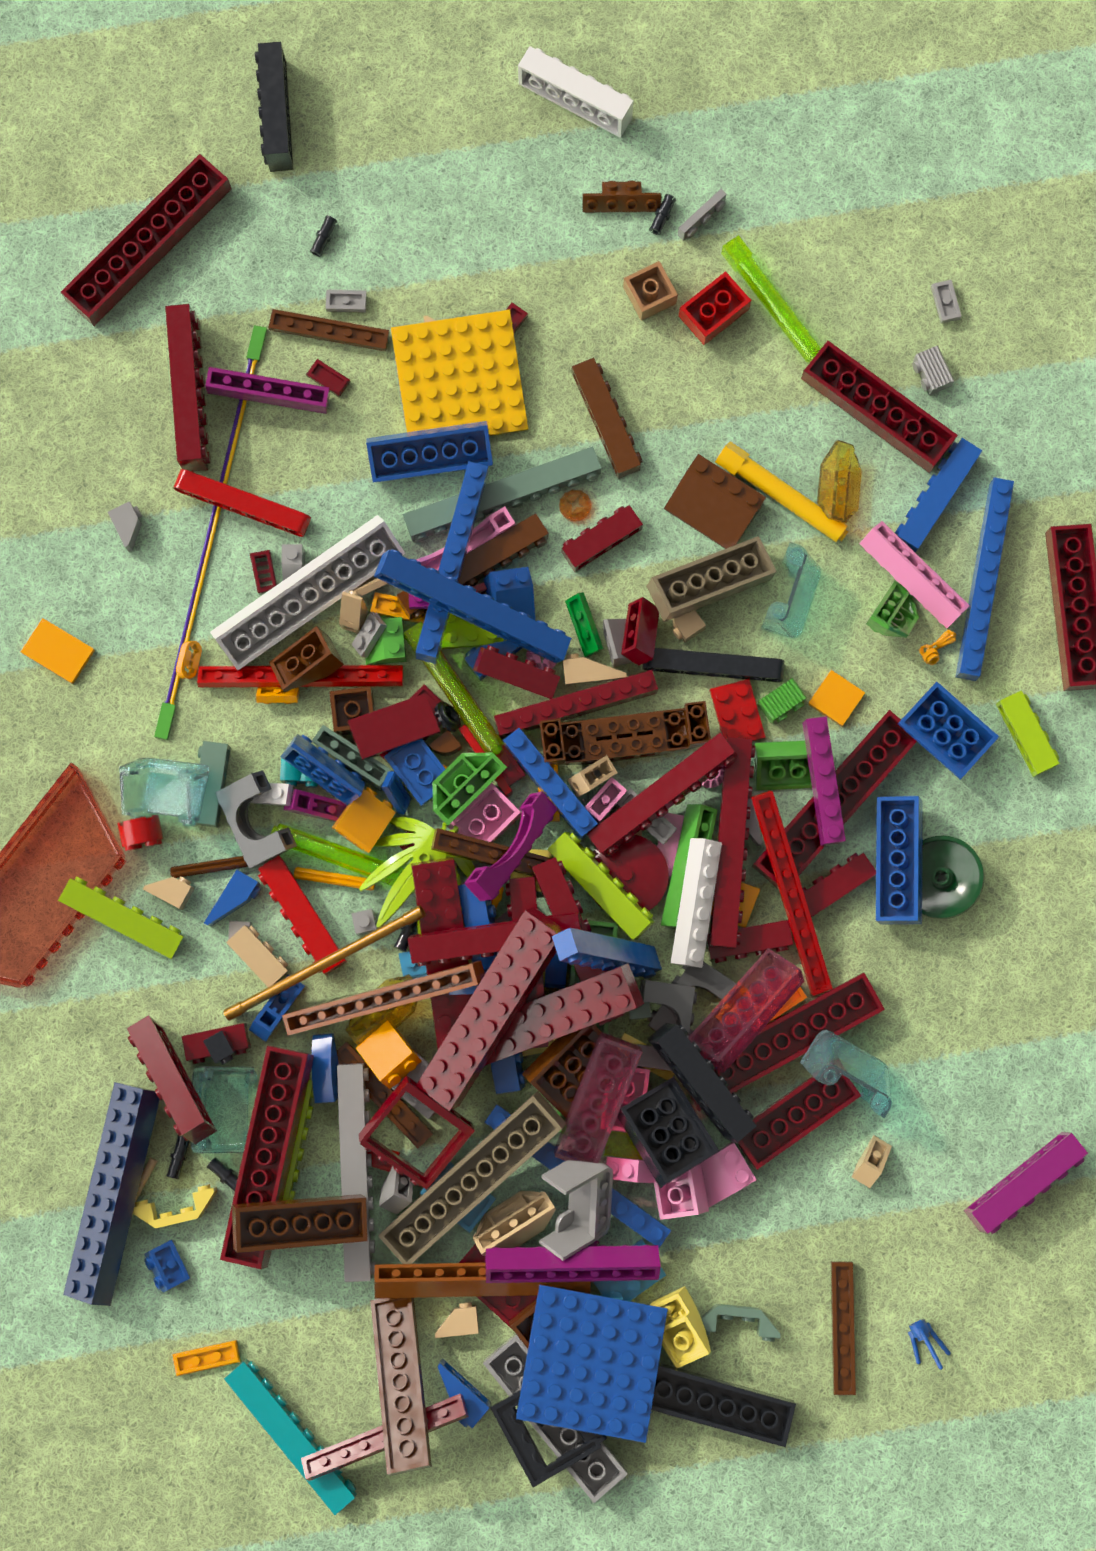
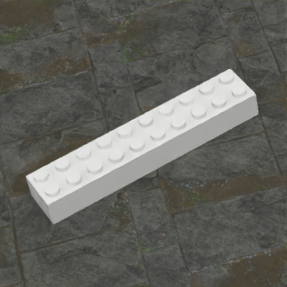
(305, 593)

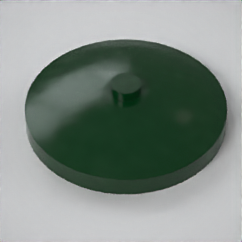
(950, 877)

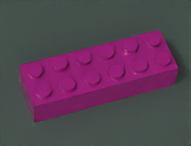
(1026, 1182)

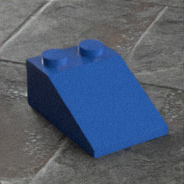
(512, 588)
(474, 1400)

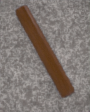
(208, 867)

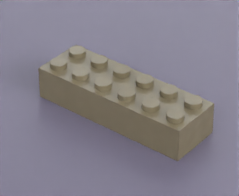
(711, 579)

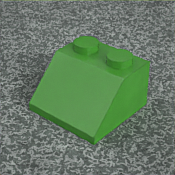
(390, 645)

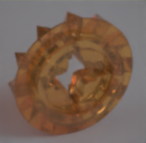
(579, 512)

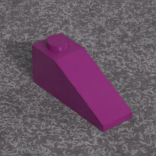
(315, 806)

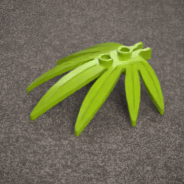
(420, 852)

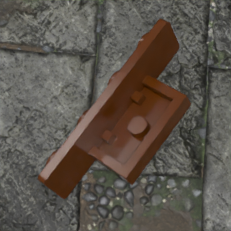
(621, 198)

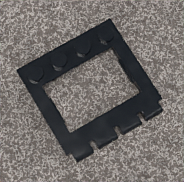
(527, 1451)

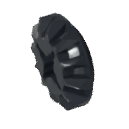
(447, 716)

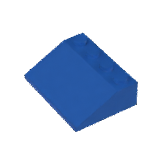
(948, 730)
(323, 770)

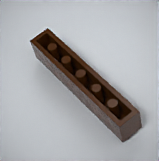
(606, 418)

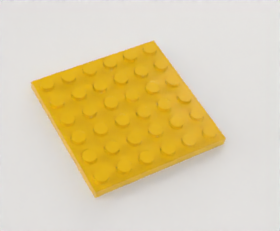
(460, 373)

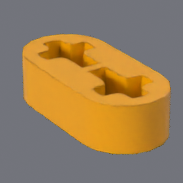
(188, 659)

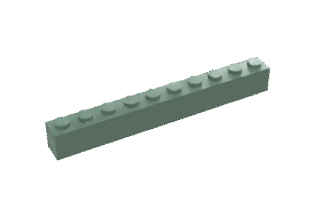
(508, 492)

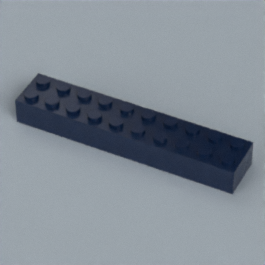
(112, 1194)

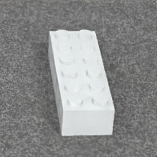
(575, 91)

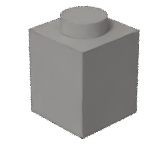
(364, 922)

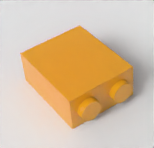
(388, 1054)

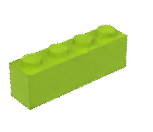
(1027, 733)

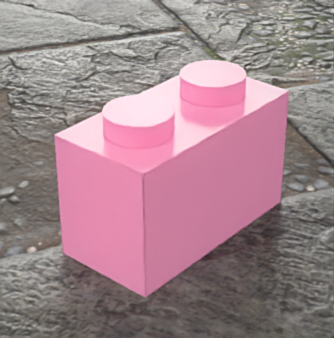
(605, 799)
(630, 1170)

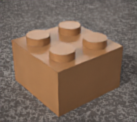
(650, 290)

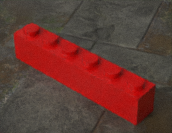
(299, 911)

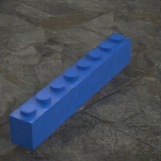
(606, 952)

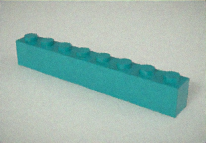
(287, 1432)

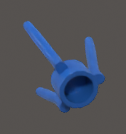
(921, 1331)

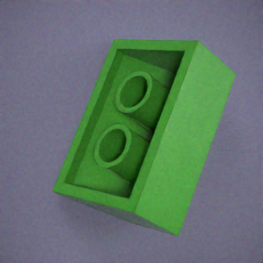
(781, 766)

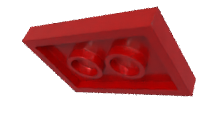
(737, 711)

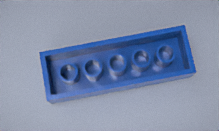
(428, 451)
(899, 860)

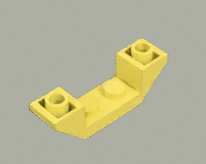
(147, 1211)

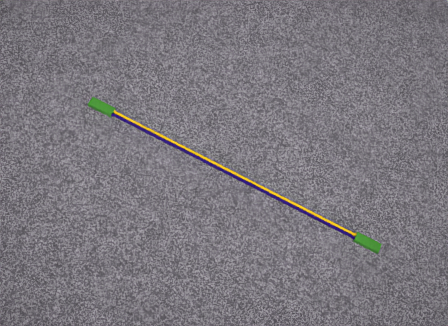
(168, 710)

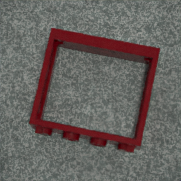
(400, 1165)

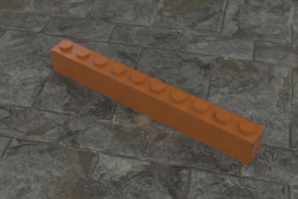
(384, 998)
(453, 1281)

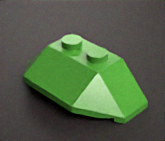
(895, 613)
(464, 783)

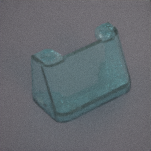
(790, 618)
(163, 788)
(834, 1056)
(226, 1101)

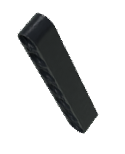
(716, 665)

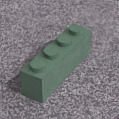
(344, 751)
(216, 757)

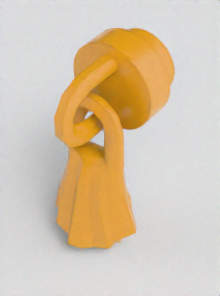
(931, 655)

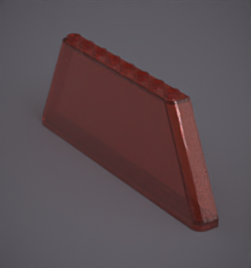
(55, 843)

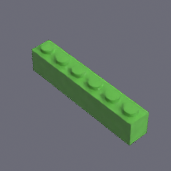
(698, 824)

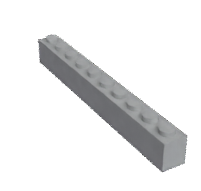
(355, 1163)

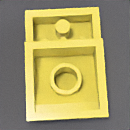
(683, 1331)

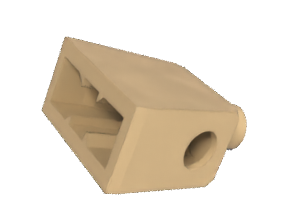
(587, 780)

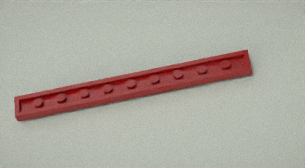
(264, 676)
(791, 892)

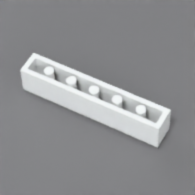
(696, 902)

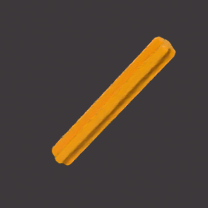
(329, 878)

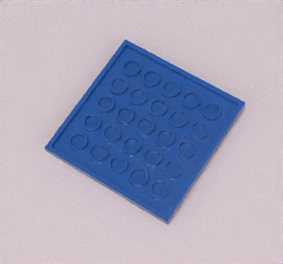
(592, 1363)

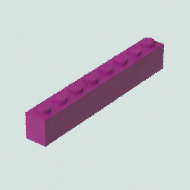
(588, 1264)

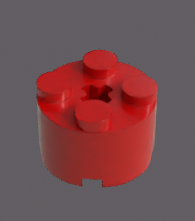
(140, 831)

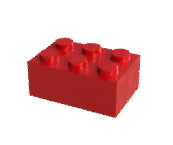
(714, 308)

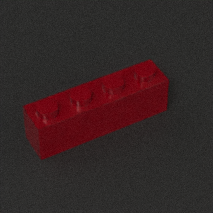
(601, 538)
(516, 673)
(838, 883)
(755, 939)

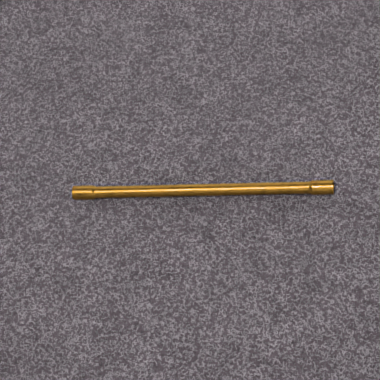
(406, 919)

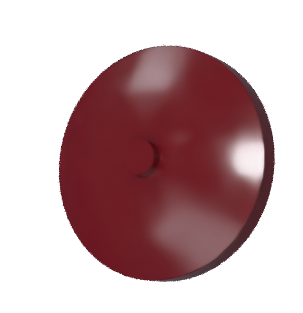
(640, 869)

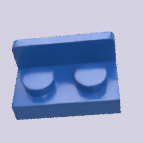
(166, 1266)

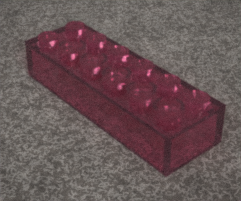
(747, 1009)
(598, 1099)

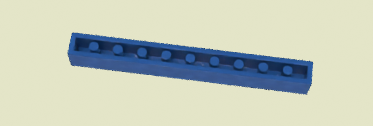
(453, 557)
(984, 579)
(472, 606)
(507, 1071)
(621, 1206)

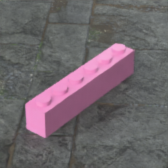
(914, 574)

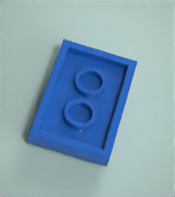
(416, 768)

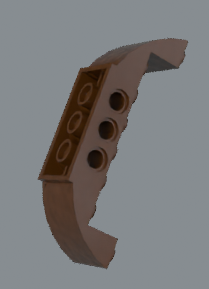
(625, 735)

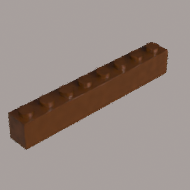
(492, 555)

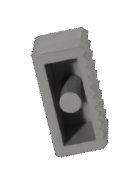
(932, 370)

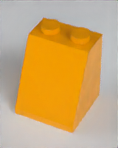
(364, 820)

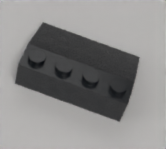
(667, 1132)

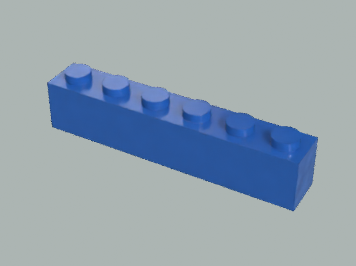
(938, 494)
(550, 783)

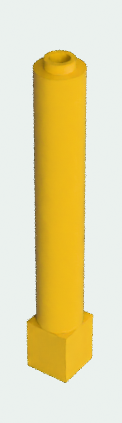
(738, 462)

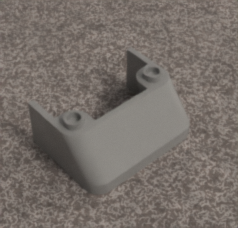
(588, 1208)

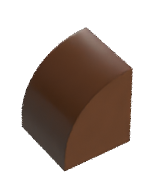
(445, 744)

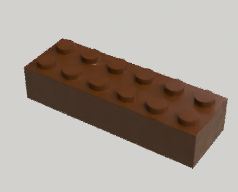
(299, 1223)

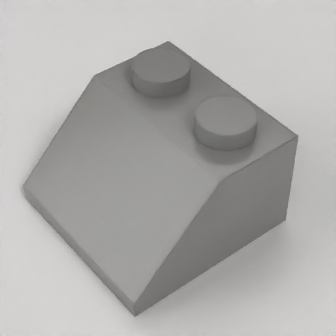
(614, 634)

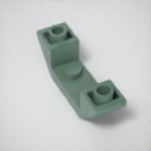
(764, 1329)

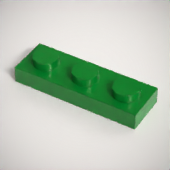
(584, 624)

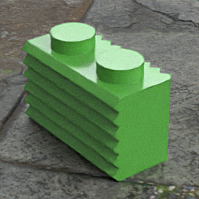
(781, 701)

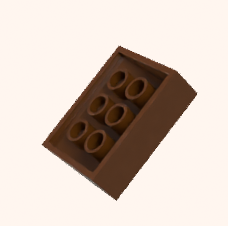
(714, 502)
(562, 1066)

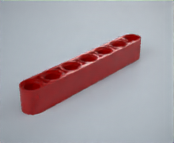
(242, 503)

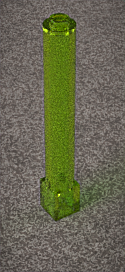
(741, 260)
(458, 696)
(337, 854)

